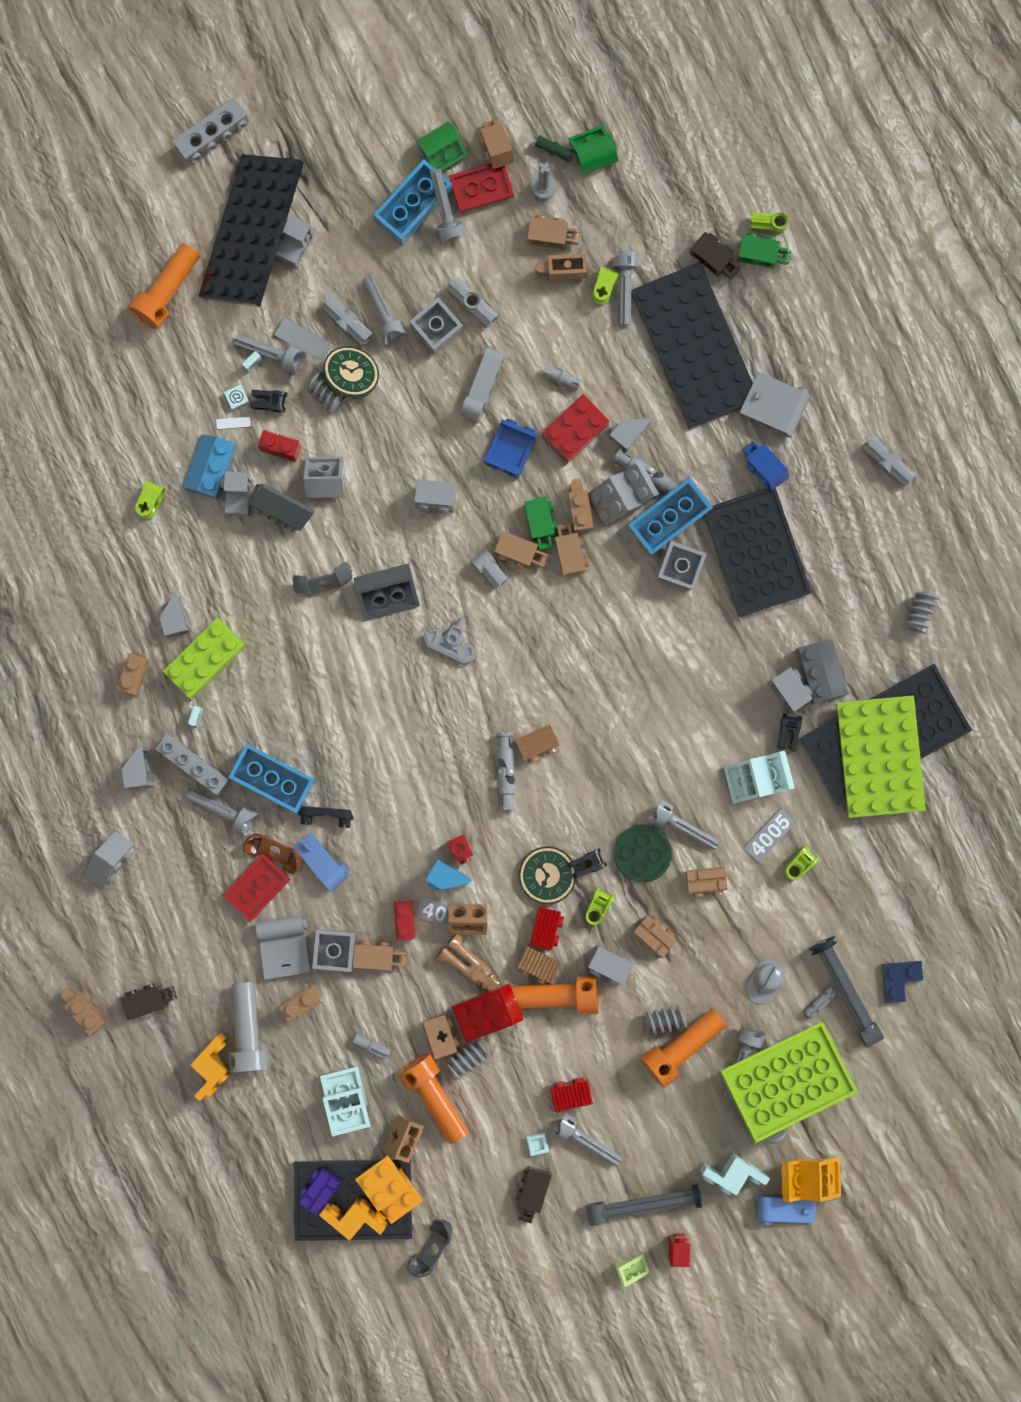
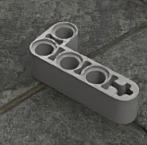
(483, 385)

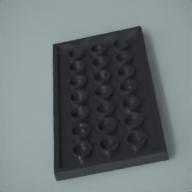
(251, 229)
(694, 344)
(937, 719)

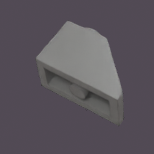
(628, 432)
(173, 618)

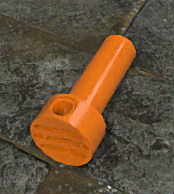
(151, 306)
(581, 995)
(663, 1062)
(420, 1075)

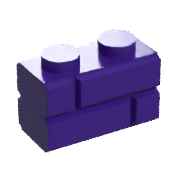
(320, 1191)

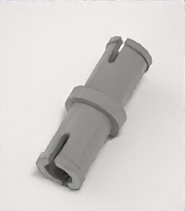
(561, 377)

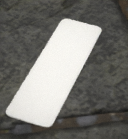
(233, 422)

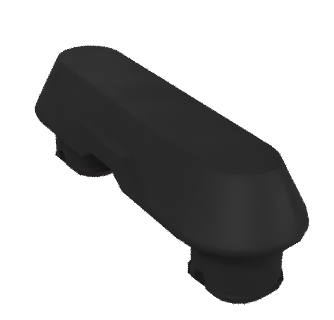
(343, 815)

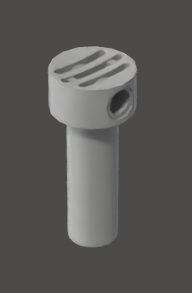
(247, 1055)

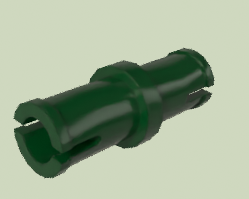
(554, 148)

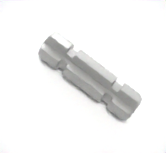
(821, 1002)

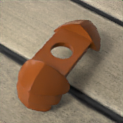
(261, 844)

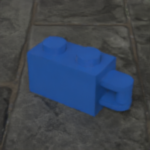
(765, 465)

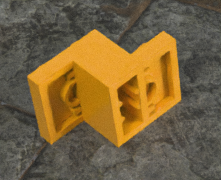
(211, 1067)
(811, 1179)
(389, 1189)
(354, 1218)

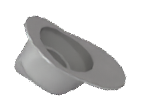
(766, 982)

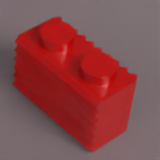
(279, 445)
(404, 920)
(546, 928)
(571, 1094)
(679, 1250)

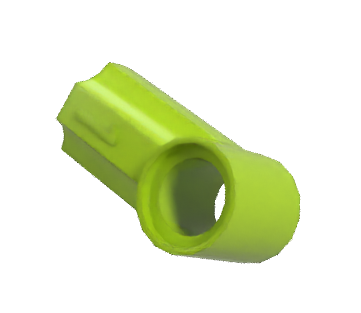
(766, 221)

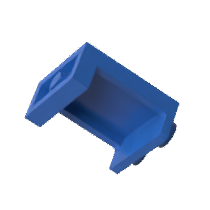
(510, 448)

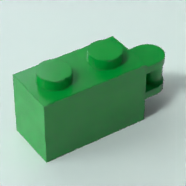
(762, 251)
(540, 521)

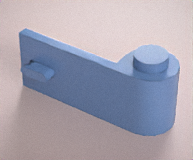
(321, 862)
(773, 1209)

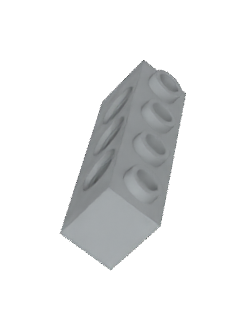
(213, 121)
(193, 764)

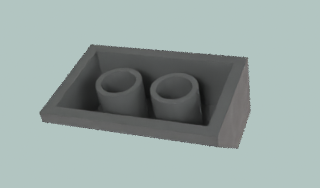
(279, 507)
(386, 591)
(822, 671)

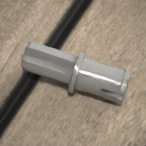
(371, 1046)

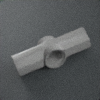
(481, 310)
(346, 320)
(889, 461)

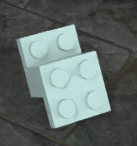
(759, 777)
(345, 1101)
(733, 1174)

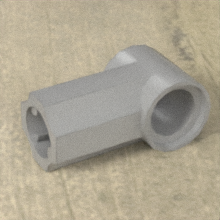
(487, 566)

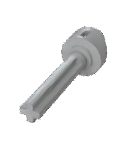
(543, 185)
(449, 227)
(625, 262)
(391, 328)
(290, 359)
(664, 815)
(242, 819)
(749, 1040)
(568, 1129)

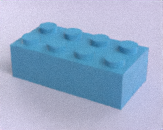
(410, 204)
(670, 515)
(272, 778)

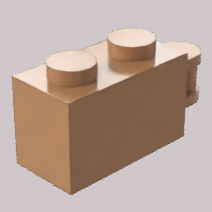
(496, 144)
(551, 232)
(563, 267)
(580, 508)
(519, 551)
(570, 551)
(376, 956)
(83, 1011)

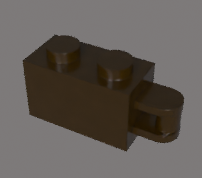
(714, 256)
(146, 1001)
(533, 1192)

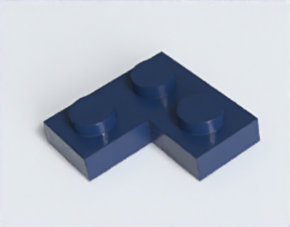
(894, 977)

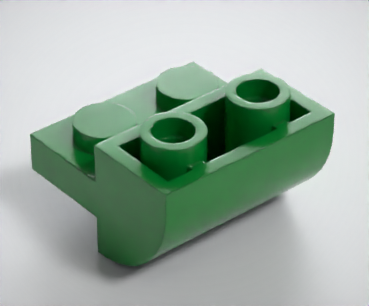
(442, 146)
(593, 149)

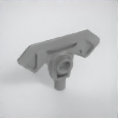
(450, 643)

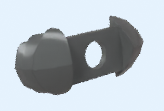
(339, 578)
(424, 1263)

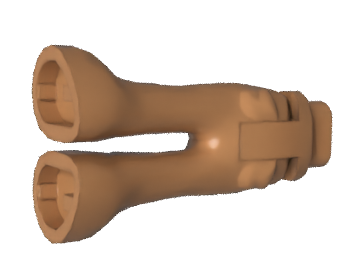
(476, 972)

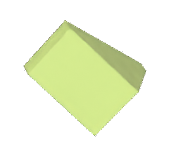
(632, 1269)

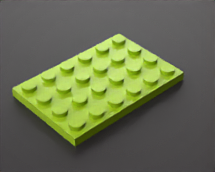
(880, 756)
(788, 1082)

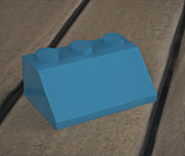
(208, 465)
(445, 877)

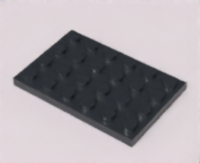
(757, 551)
(314, 1228)

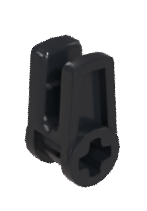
(276, 402)
(785, 727)
(593, 860)

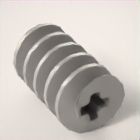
(325, 395)
(920, 611)
(665, 1020)
(468, 1058)

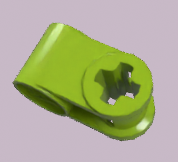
(605, 283)
(150, 497)
(803, 861)
(599, 905)

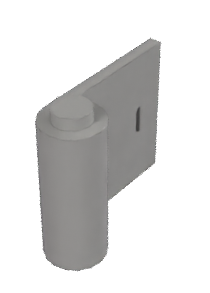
(777, 406)
(282, 944)

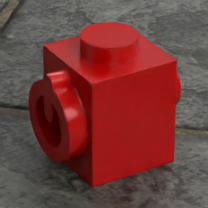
(460, 849)

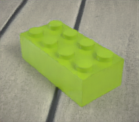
(205, 658)

